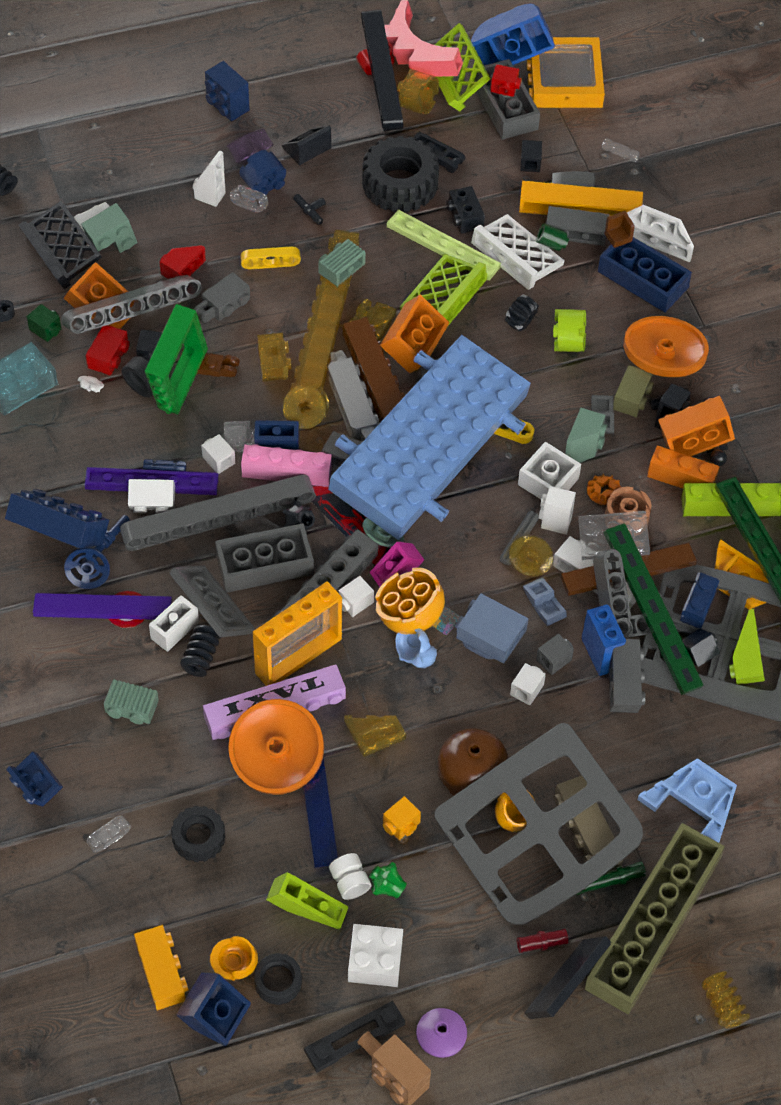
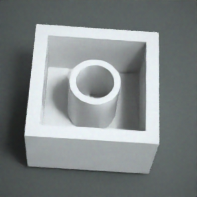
(547, 469)
(375, 955)

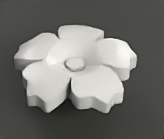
(90, 383)

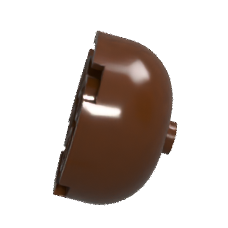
(460, 766)

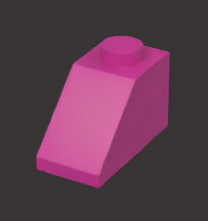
(399, 560)

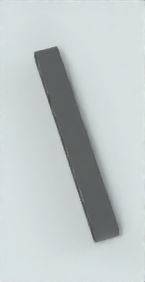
(216, 512)

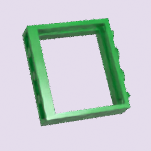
(180, 329)

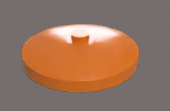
(666, 346)
(276, 746)

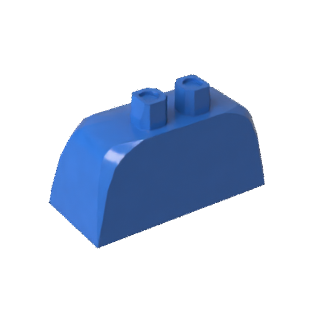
(513, 36)

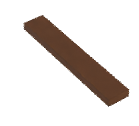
(656, 563)

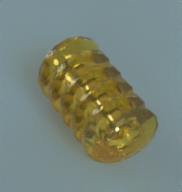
(724, 1001)

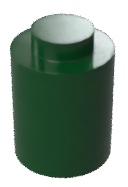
(552, 237)

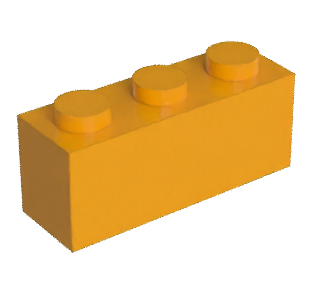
(161, 967)

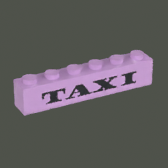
(307, 690)

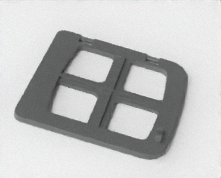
(715, 689)
(541, 826)

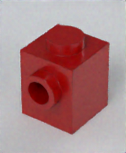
(505, 80)

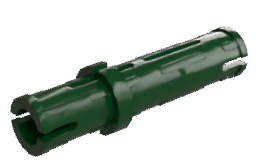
(617, 876)

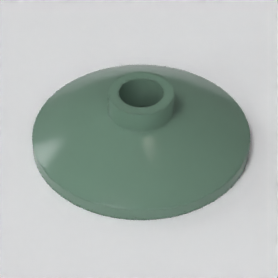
(379, 535)

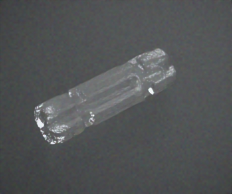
(620, 150)

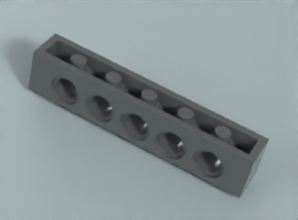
(357, 544)

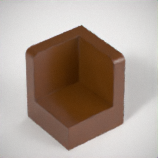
(619, 229)

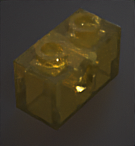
(272, 356)

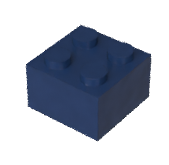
(227, 91)

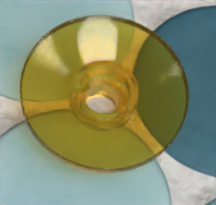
(533, 548)

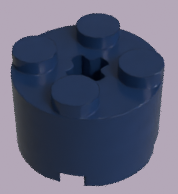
(263, 172)

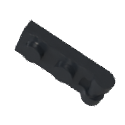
(442, 152)

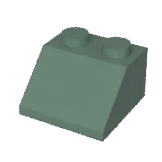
(586, 435)

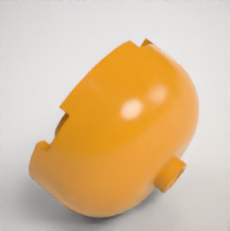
(410, 601)

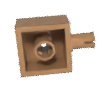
(397, 1068)

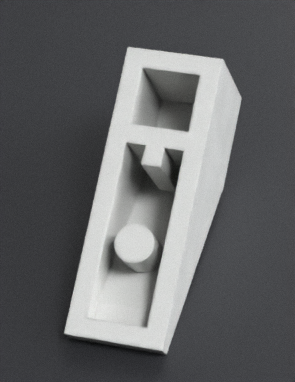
(211, 183)

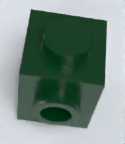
(44, 322)

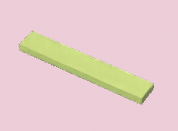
(439, 242)

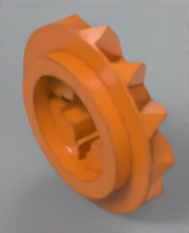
(594, 488)

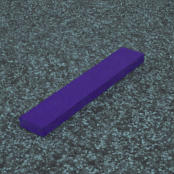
(118, 480)
(100, 606)

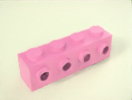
(280, 464)

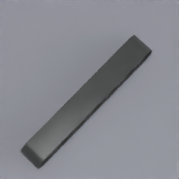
(123, 302)

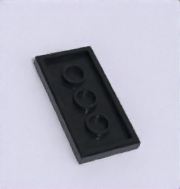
(568, 978)

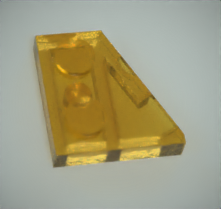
(375, 732)

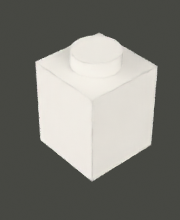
(218, 454)
(356, 596)
(527, 684)

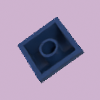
(213, 1008)

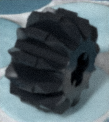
(521, 312)

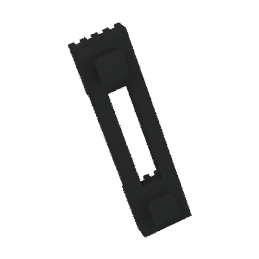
(322, 1052)

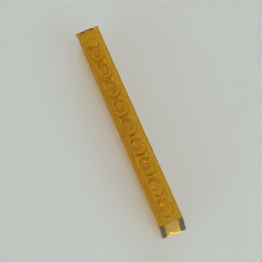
(324, 324)

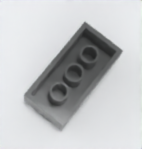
(509, 114)
(264, 558)

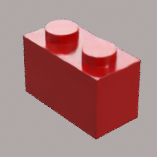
(107, 350)

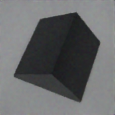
(309, 144)

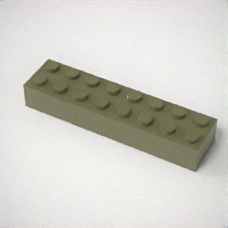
(654, 918)

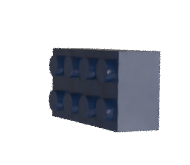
(645, 273)
(57, 519)

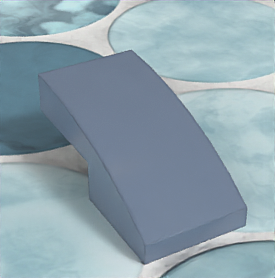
(544, 601)

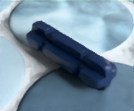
(166, 465)

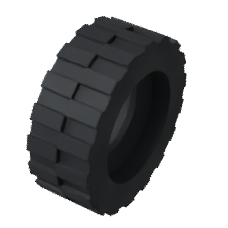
(203, 851)

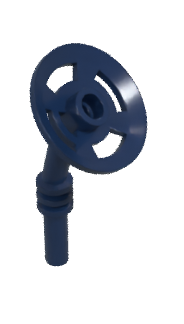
(90, 561)

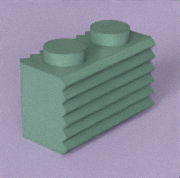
(341, 262)
(131, 702)

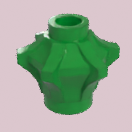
(387, 881)

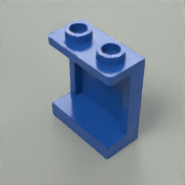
(601, 636)

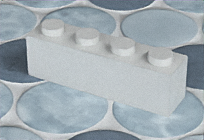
(569, 559)

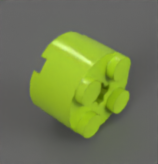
(569, 330)

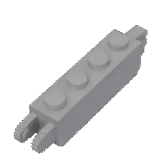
(351, 396)

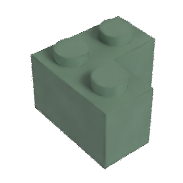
(108, 228)

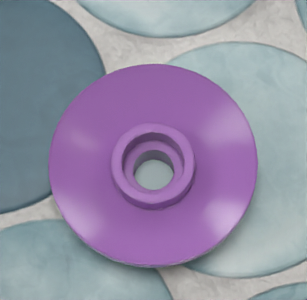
(439, 1043)

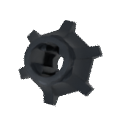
(299, 515)

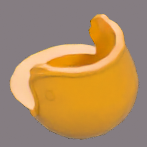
(508, 815)
(234, 958)

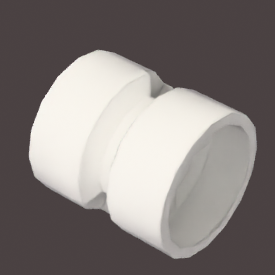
(350, 877)

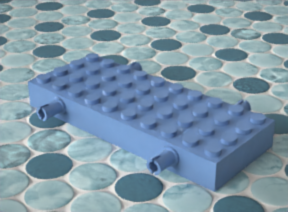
(429, 437)

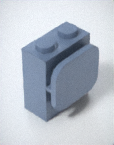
(491, 628)

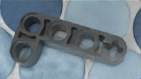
(617, 592)

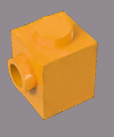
(401, 819)

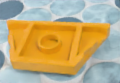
(733, 561)

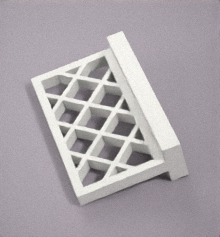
(515, 266)

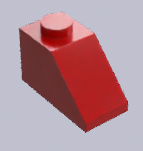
(182, 261)

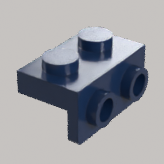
(35, 780)

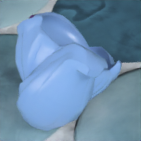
(415, 649)

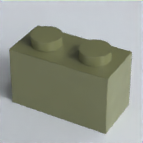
(632, 391)

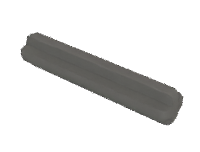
(523, 530)

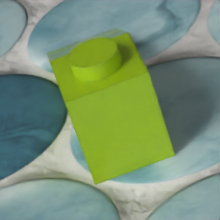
(747, 659)
(306, 901)

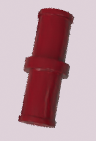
(542, 940)

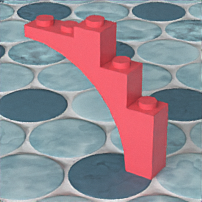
(418, 53)

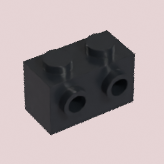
(465, 209)
(673, 401)

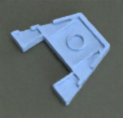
(698, 789)

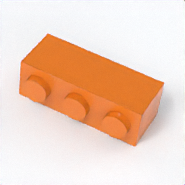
(679, 468)

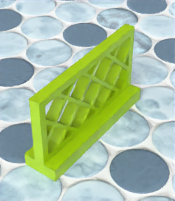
(447, 84)
(458, 296)

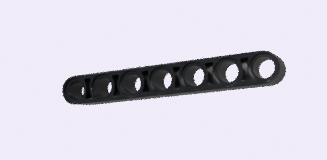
(382, 70)

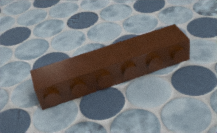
(373, 366)

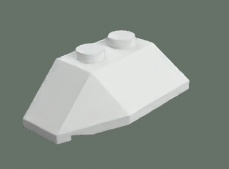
(661, 232)

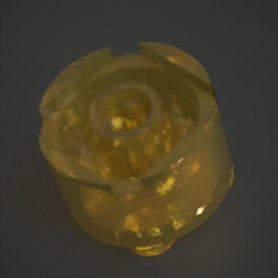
(418, 91)
(318, 402)

